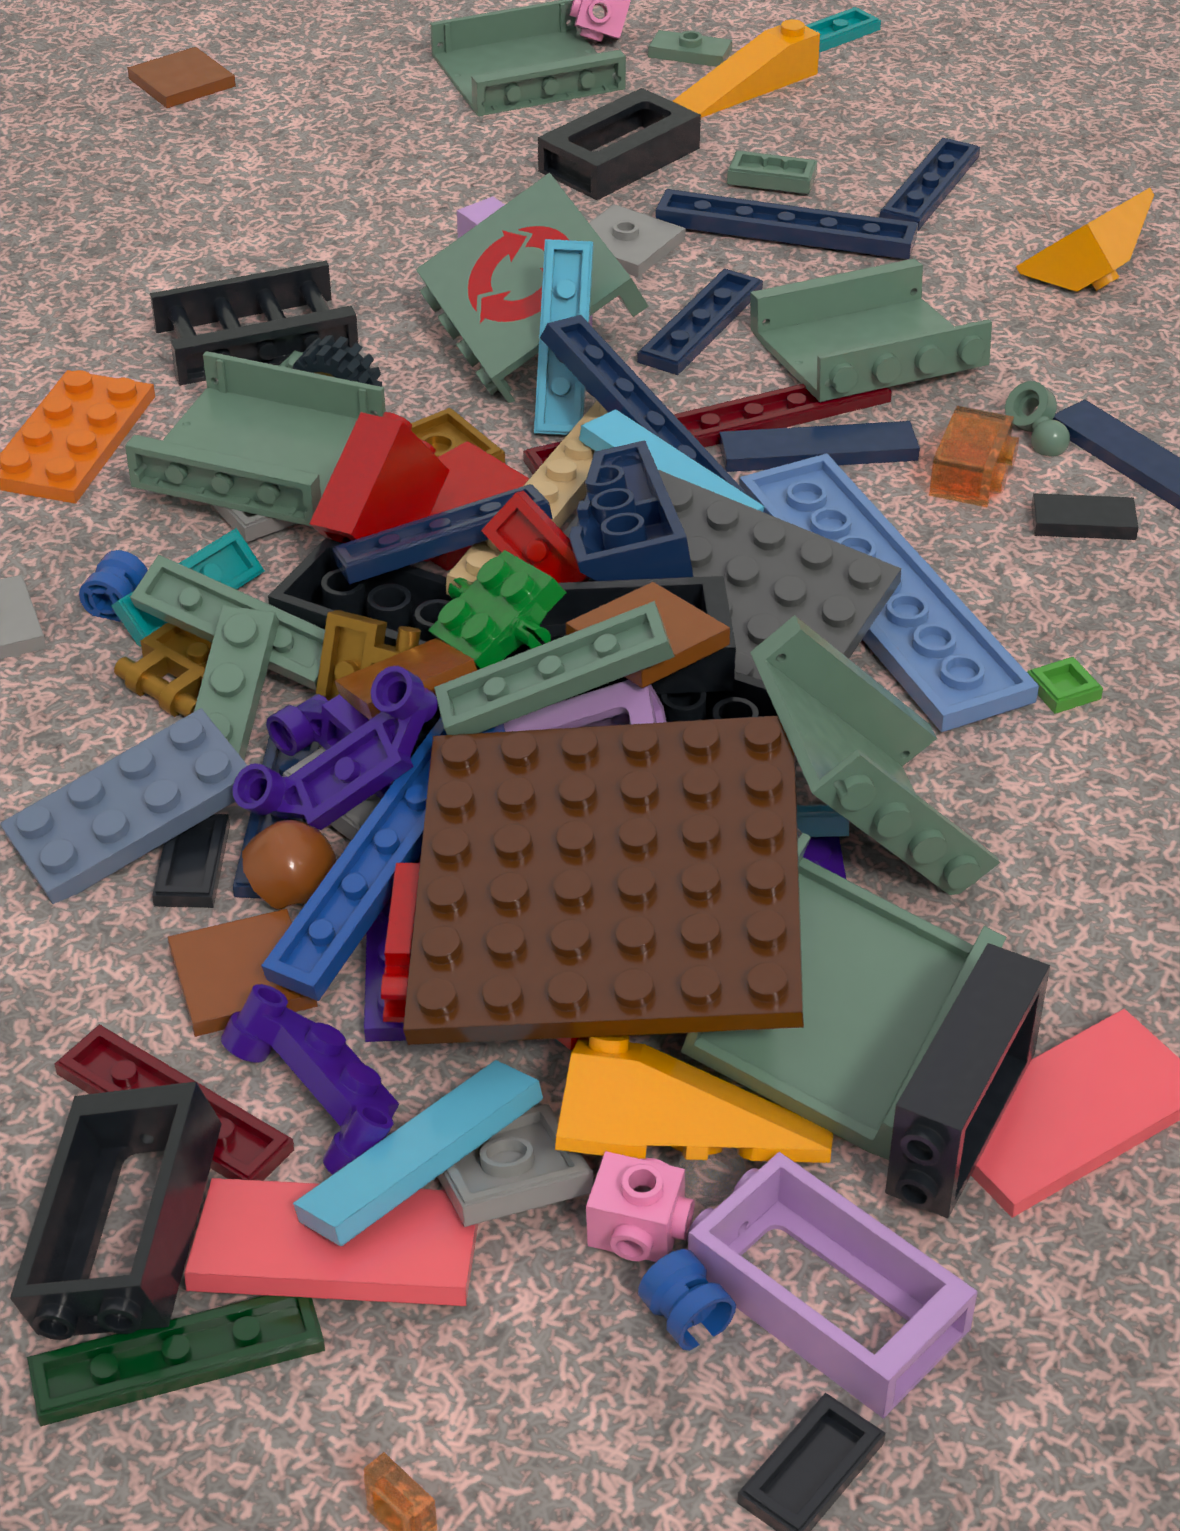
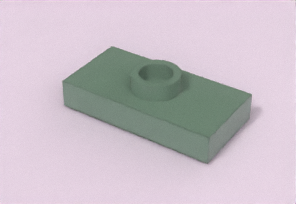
(689, 48)
(772, 172)

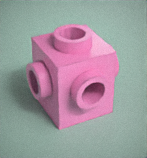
(594, 28)
(638, 1207)

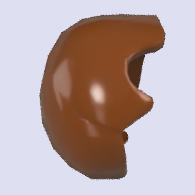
(287, 862)

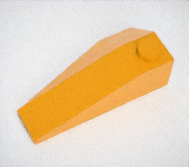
(761, 66)
(1093, 250)
(637, 1097)

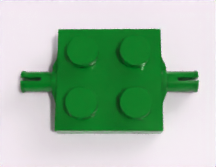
(498, 610)

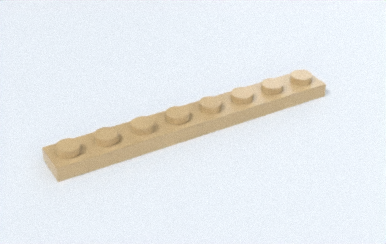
(558, 479)

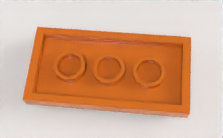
(72, 435)

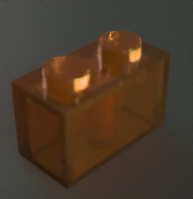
(973, 456)

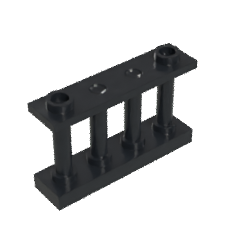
(247, 296)

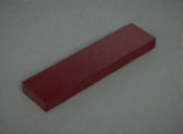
(109, 1063)

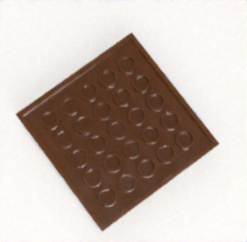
(608, 884)

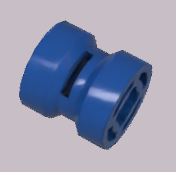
(114, 578)
(681, 1293)

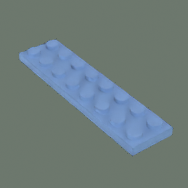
(924, 630)

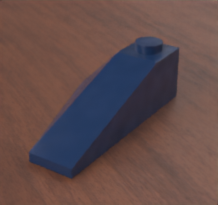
(628, 520)

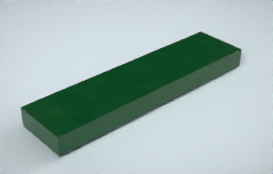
(171, 1358)

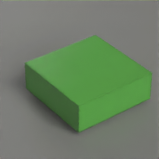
(1065, 685)

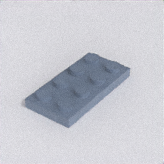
(126, 806)

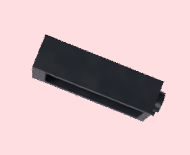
(667, 136)
(708, 594)
(966, 1080)
(63, 1243)

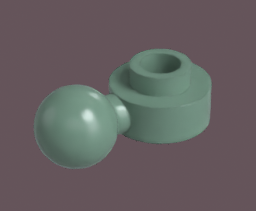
(1048, 435)

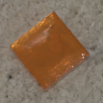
(396, 1498)

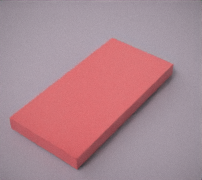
(1080, 1111)
(258, 1247)

